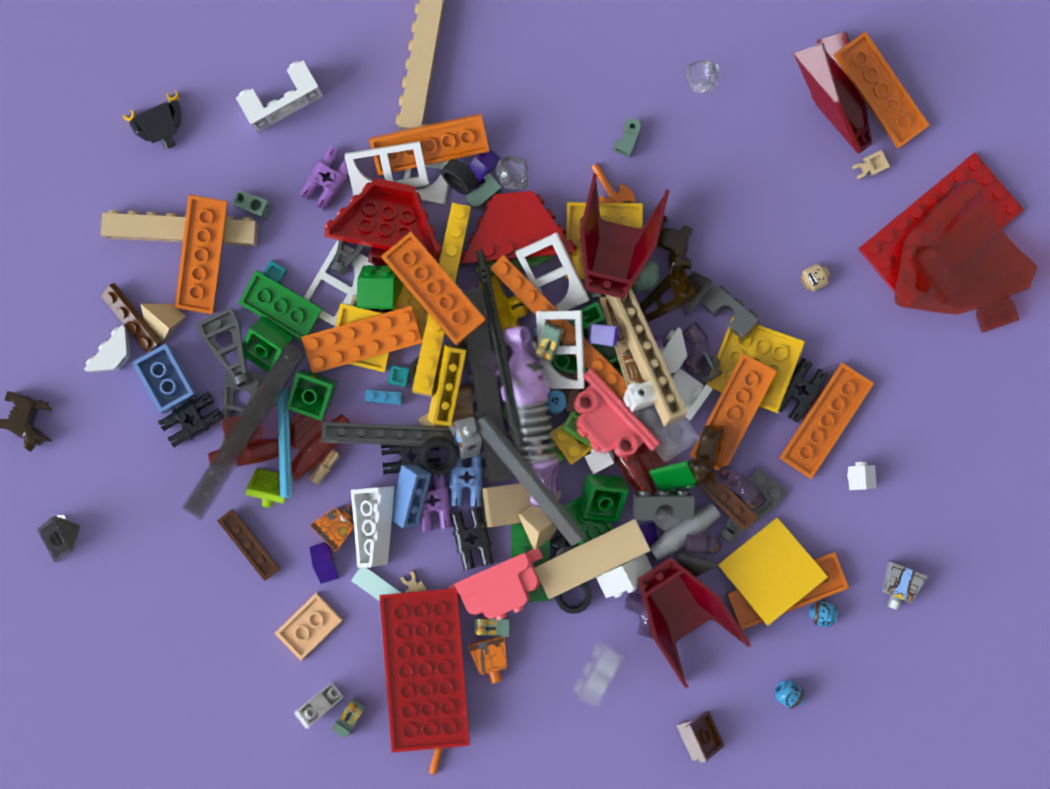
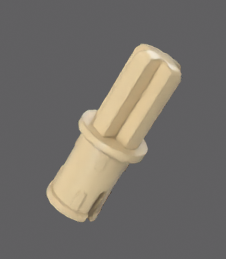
(324, 467)

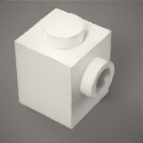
(639, 396)
(599, 461)
(862, 476)

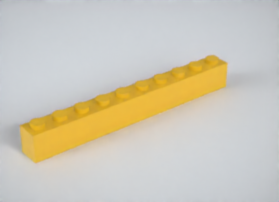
(433, 334)

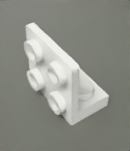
(691, 392)

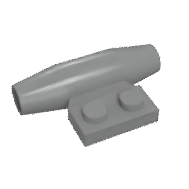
(675, 530)

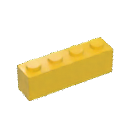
(446, 385)

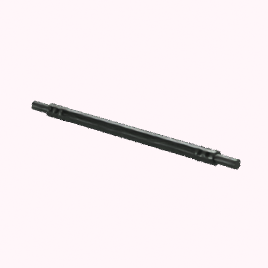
(499, 345)

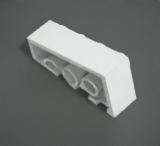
(372, 524)

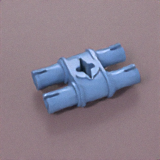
(475, 484)

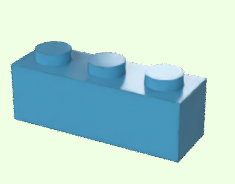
(383, 397)

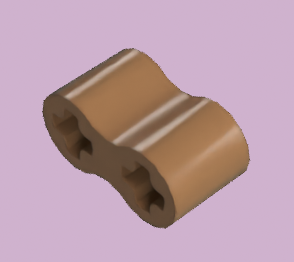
(464, 404)

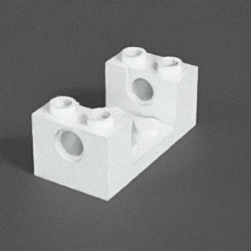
(263, 117)

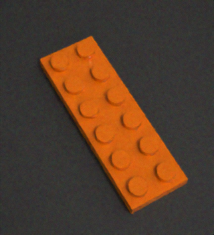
(881, 89)
(438, 141)
(201, 253)
(433, 288)
(362, 339)
(738, 405)
(826, 420)
(833, 584)

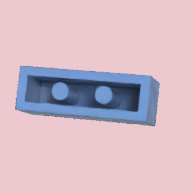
(410, 495)

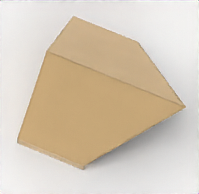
(162, 319)
(537, 526)

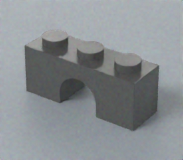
(718, 300)
(646, 504)

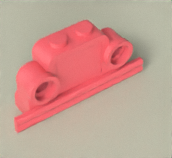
(608, 420)
(501, 586)

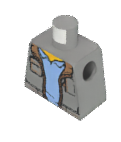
(466, 435)
(901, 584)

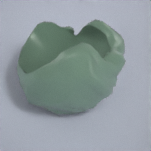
(647, 278)

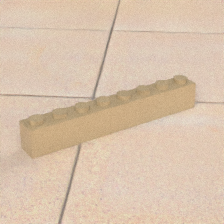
(420, 64)
(170, 228)
(648, 357)

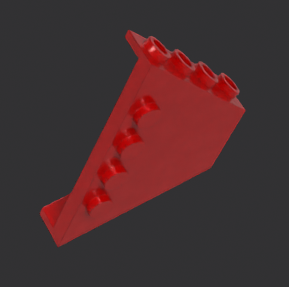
(383, 217)
(512, 224)

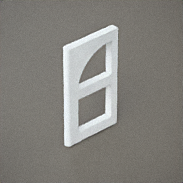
(359, 180)
(438, 190)
(357, 264)
(576, 291)
(556, 380)

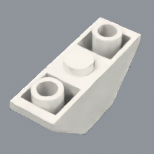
(675, 351)
(112, 353)
(318, 705)

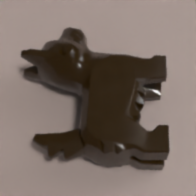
(677, 244)
(22, 419)
(707, 452)

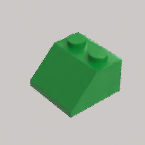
(378, 288)
(265, 343)
(311, 394)
(674, 476)
(603, 497)

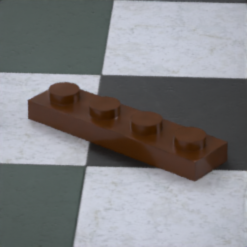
(131, 318)
(728, 501)
(248, 544)

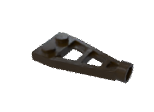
(681, 286)

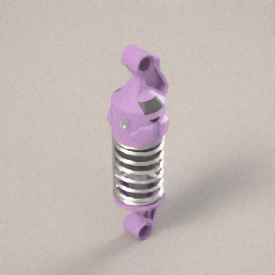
(531, 395)

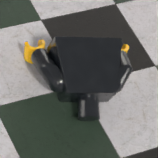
(158, 122)

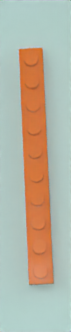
(536, 301)

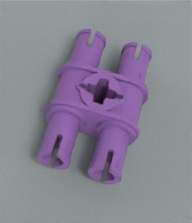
(330, 188)
(442, 507)

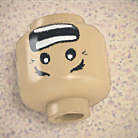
(815, 277)

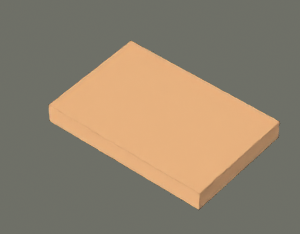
(308, 626)

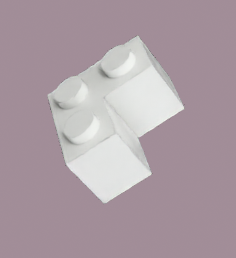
(624, 577)

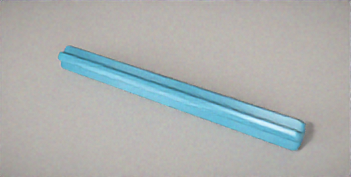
(284, 446)

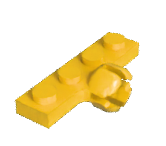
(507, 307)

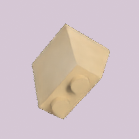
(505, 504)

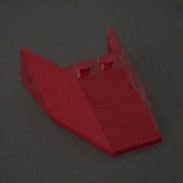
(834, 91)
(614, 251)
(678, 605)

